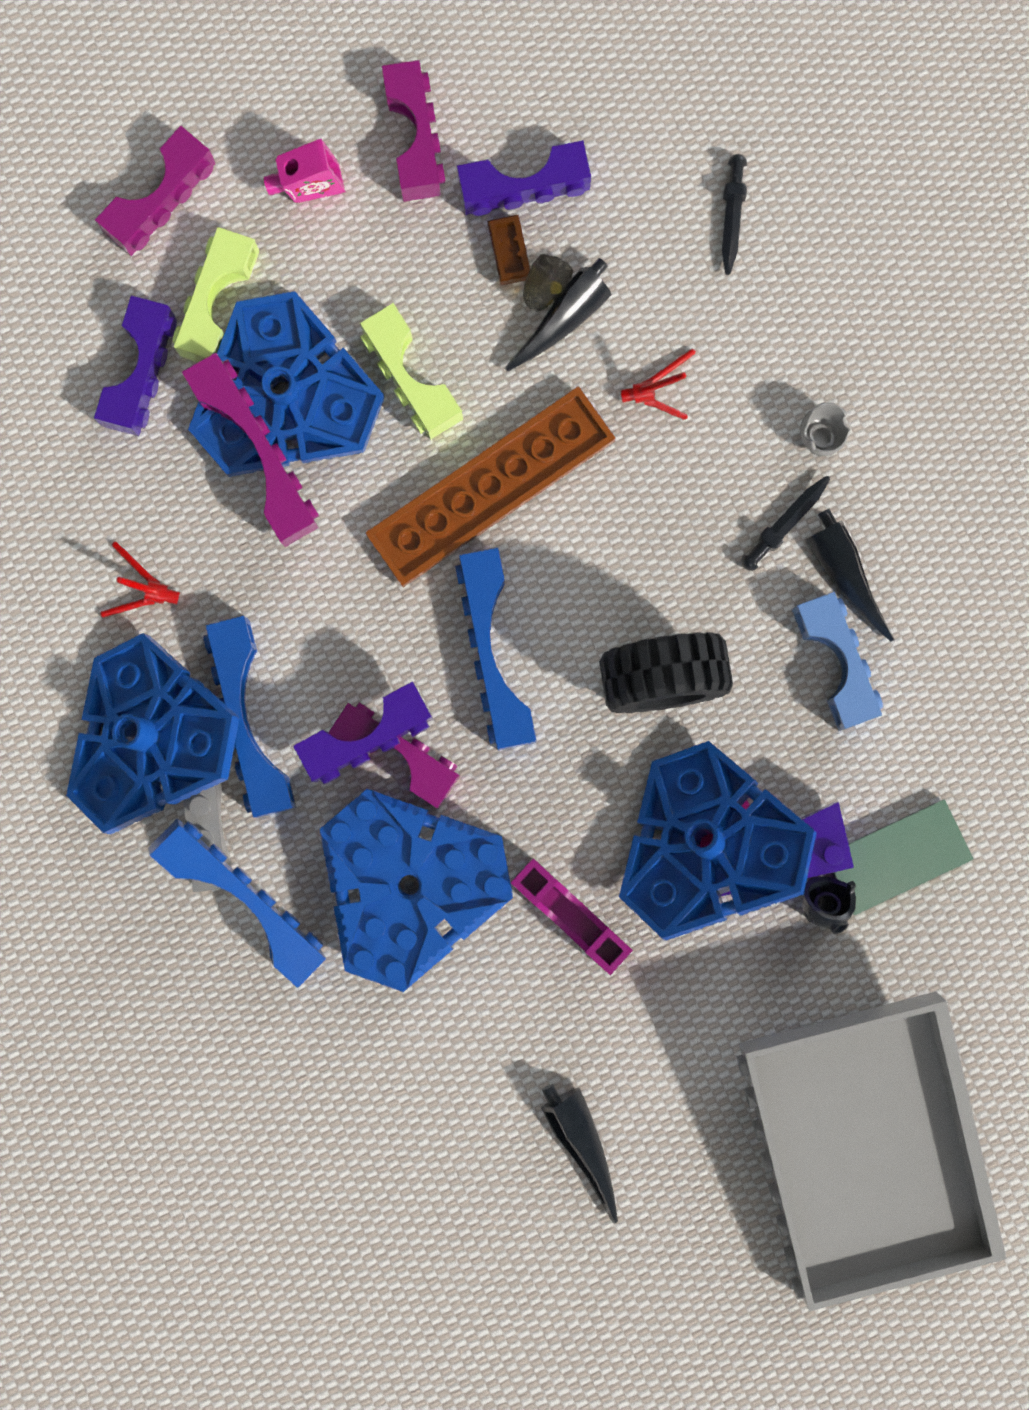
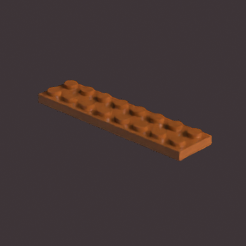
(490, 486)

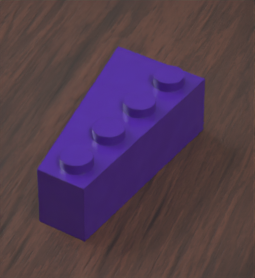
(831, 845)

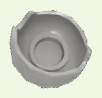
(824, 429)

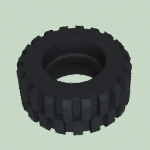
(666, 672)

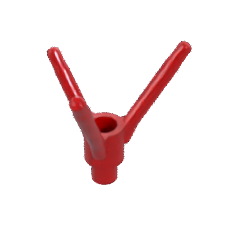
(645, 391)
(153, 591)

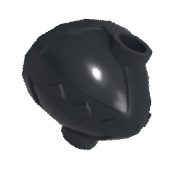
(829, 903)

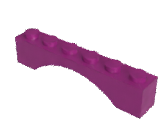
(284, 508)

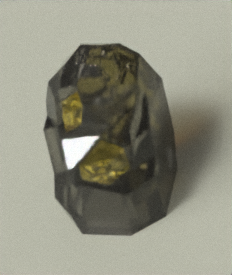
(546, 282)

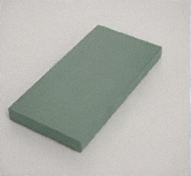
(905, 855)

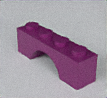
(405, 95)
(133, 221)
(429, 778)
(571, 916)

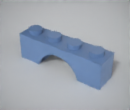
(825, 622)

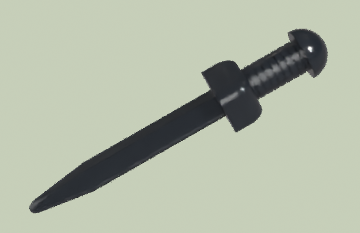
(734, 194)
(772, 537)

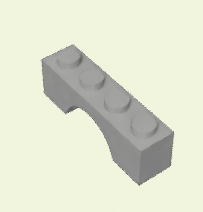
(205, 813)

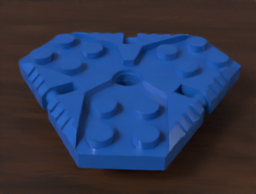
(325, 406)
(153, 733)
(753, 852)
(394, 933)

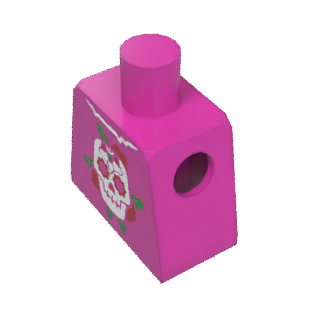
(306, 173)

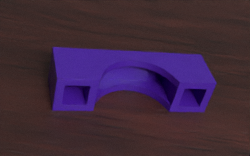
(487, 189)
(126, 404)
(402, 713)

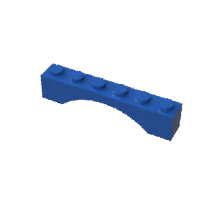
(484, 582)
(233, 653)
(188, 857)

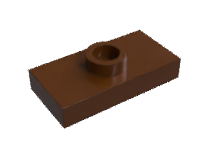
(509, 249)

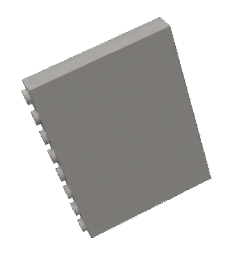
(871, 1151)

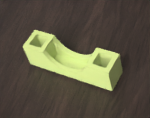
(227, 261)
(432, 404)

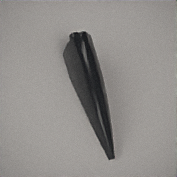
(580, 300)
(842, 563)
(576, 1131)

